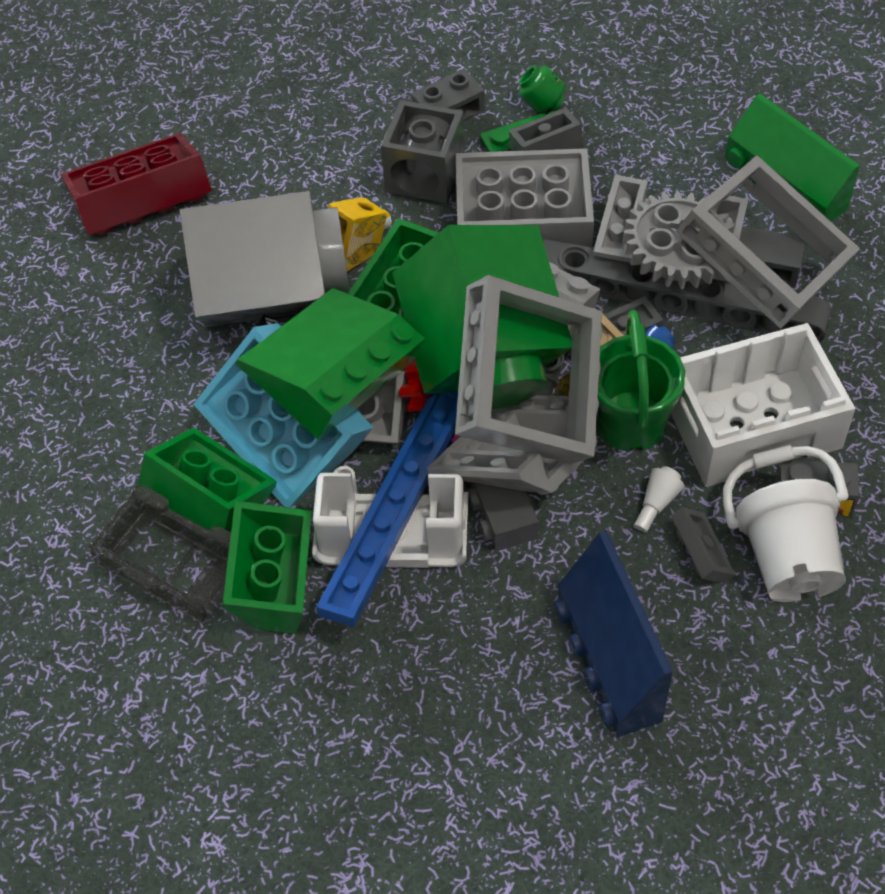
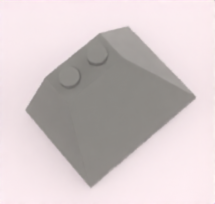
(625, 196)
(508, 467)

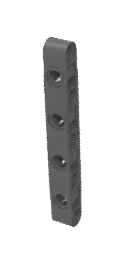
(710, 302)

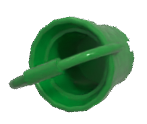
(637, 387)

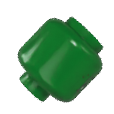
(542, 88)

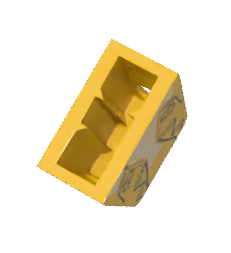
(361, 228)

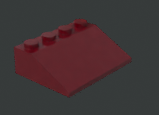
(137, 183)

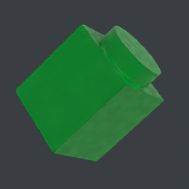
(434, 299)

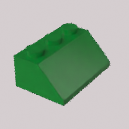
(203, 479)
(267, 566)

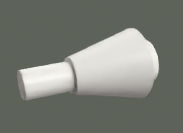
(662, 488)

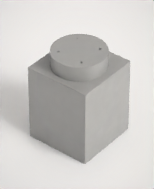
(261, 257)

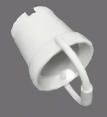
(792, 526)

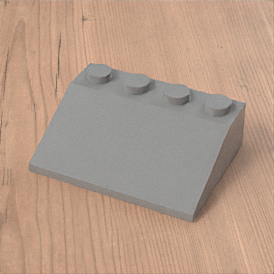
(528, 189)

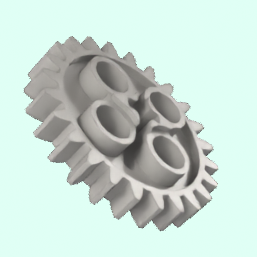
(655, 244)

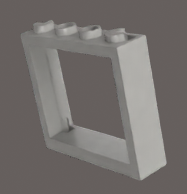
(742, 266)
(478, 368)

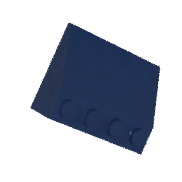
(614, 639)

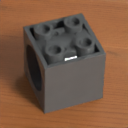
(422, 151)

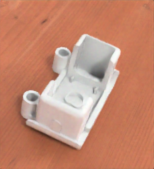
(431, 539)

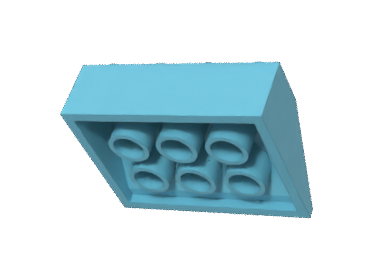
(268, 434)

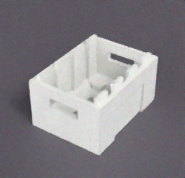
(758, 375)

